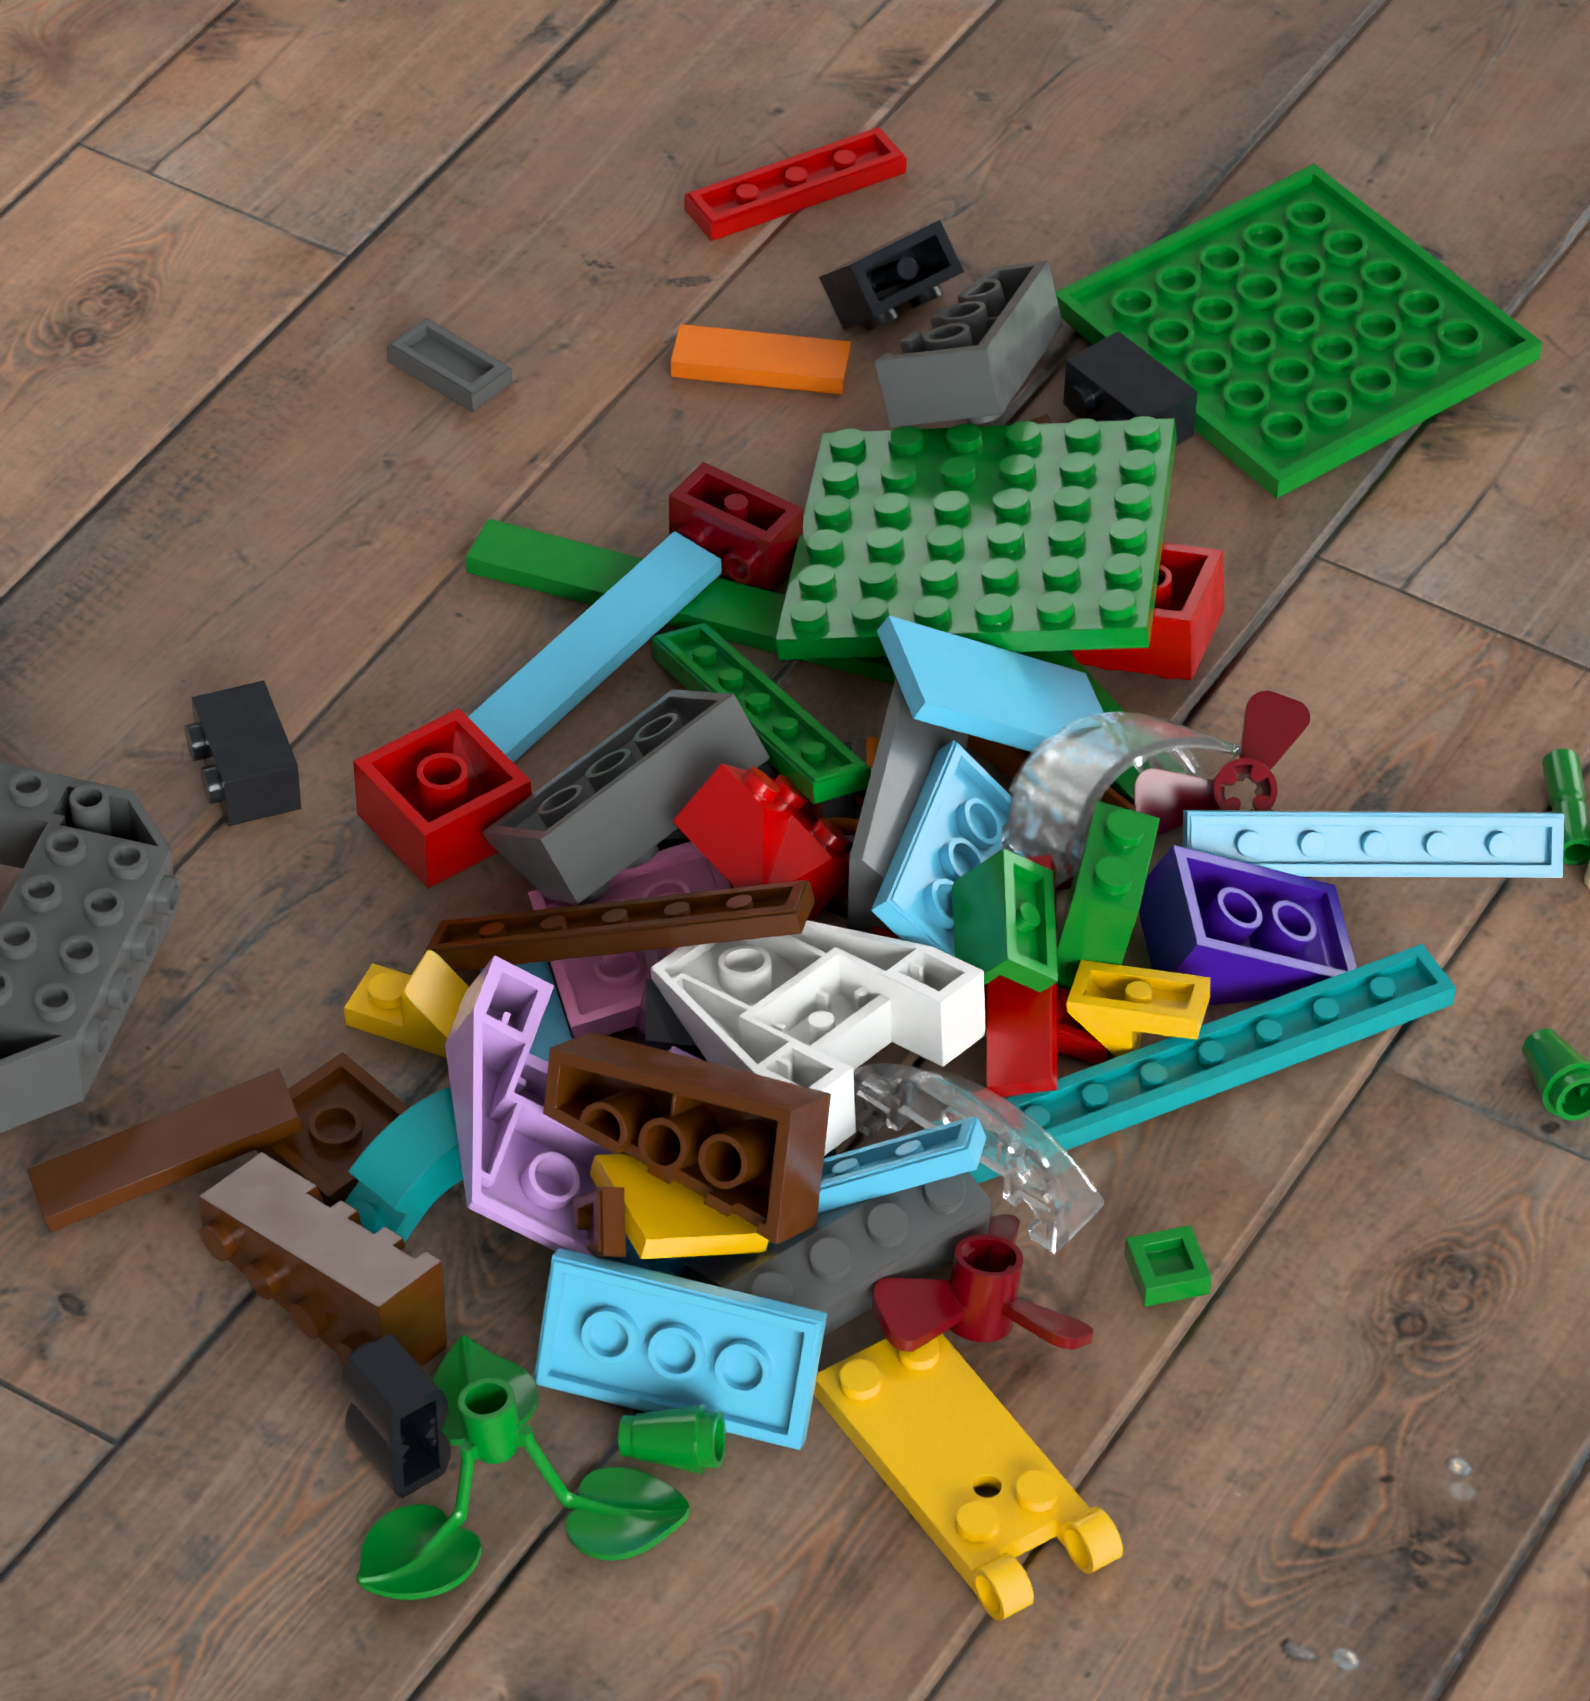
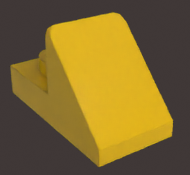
(1127, 1001)
(408, 1007)

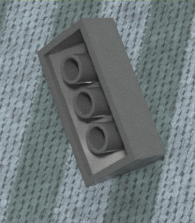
(895, 783)
(624, 795)
(855, 1247)

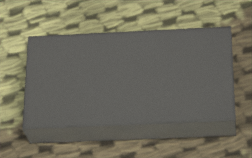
(449, 364)

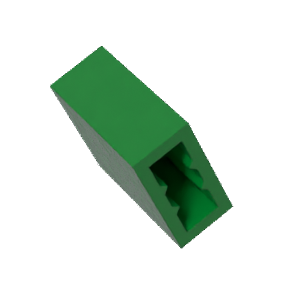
(1105, 890)

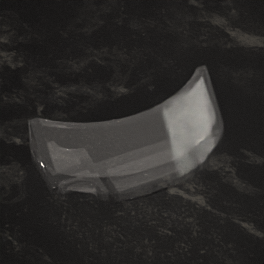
(1075, 767)
(1014, 1147)

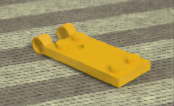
(941, 1436)

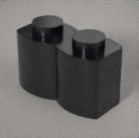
(396, 1415)

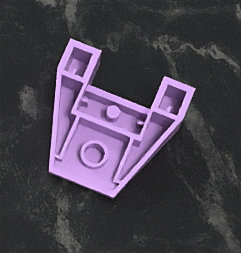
(513, 1156)

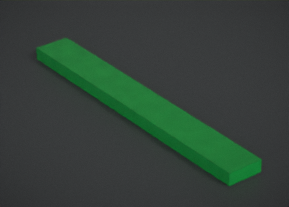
(588, 571)

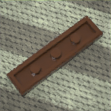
(164, 1150)

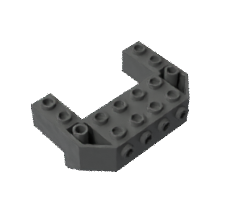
(72, 931)

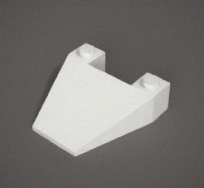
(822, 1006)

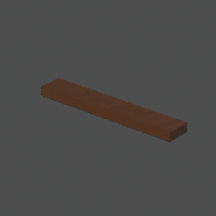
(625, 925)

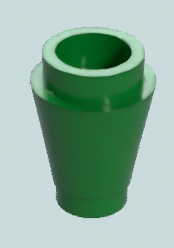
(1559, 1074)
(675, 1438)

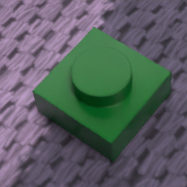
(1167, 1265)

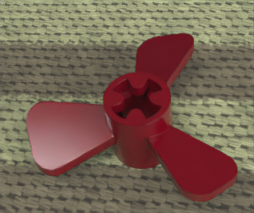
(1268, 731)
(976, 1301)

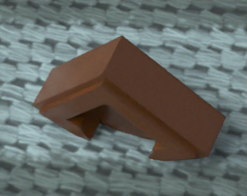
(603, 1217)

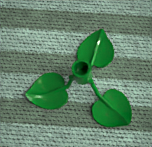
(489, 1399)

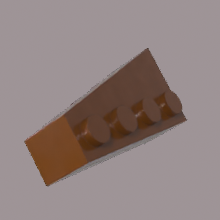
(716, 1129)
(323, 1262)

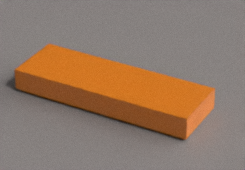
(761, 359)

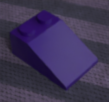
(1242, 926)

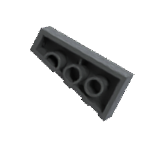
(974, 351)

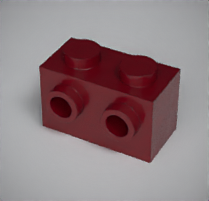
(739, 524)

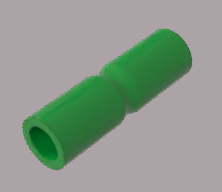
(1568, 796)

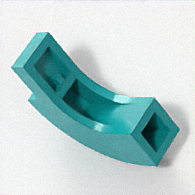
(408, 1166)

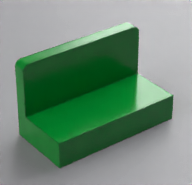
(1007, 920)

